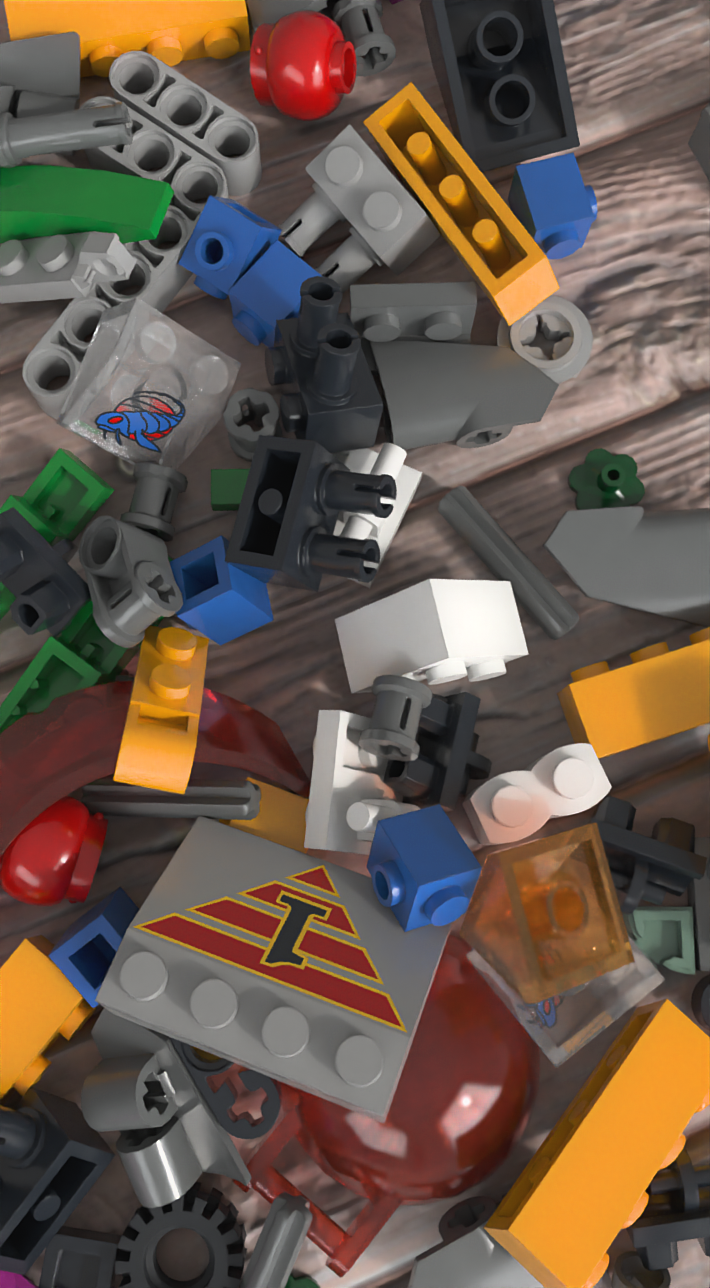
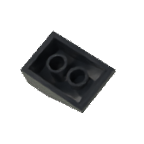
(501, 78)

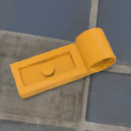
(163, 711)

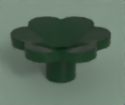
(595, 488)

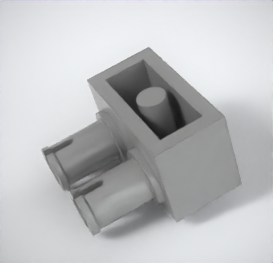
(360, 189)

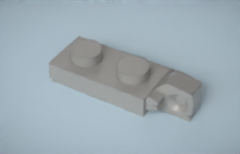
(61, 266)

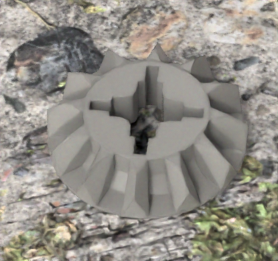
(559, 321)

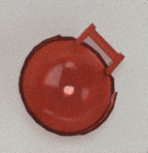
(448, 1126)

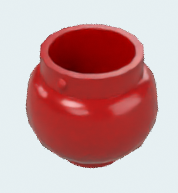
(302, 65)
(54, 855)

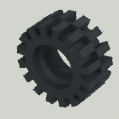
(193, 1211)

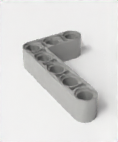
(155, 270)

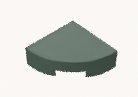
(665, 935)

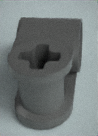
(127, 579)

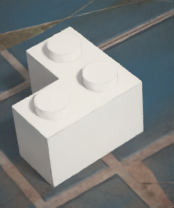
(433, 633)

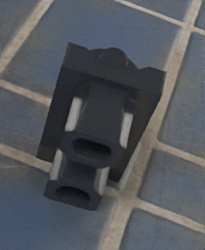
(39, 577)
(445, 755)
(642, 864)
(674, 1212)

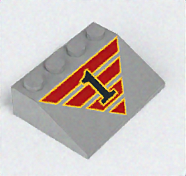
(277, 967)

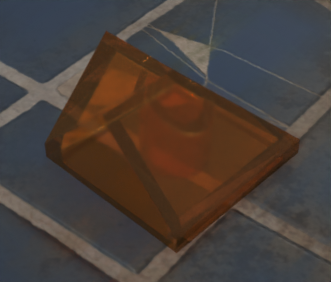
(548, 914)

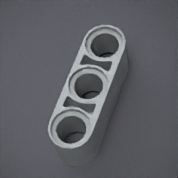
(175, 100)

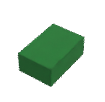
(227, 488)

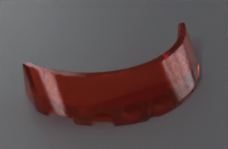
(80, 740)

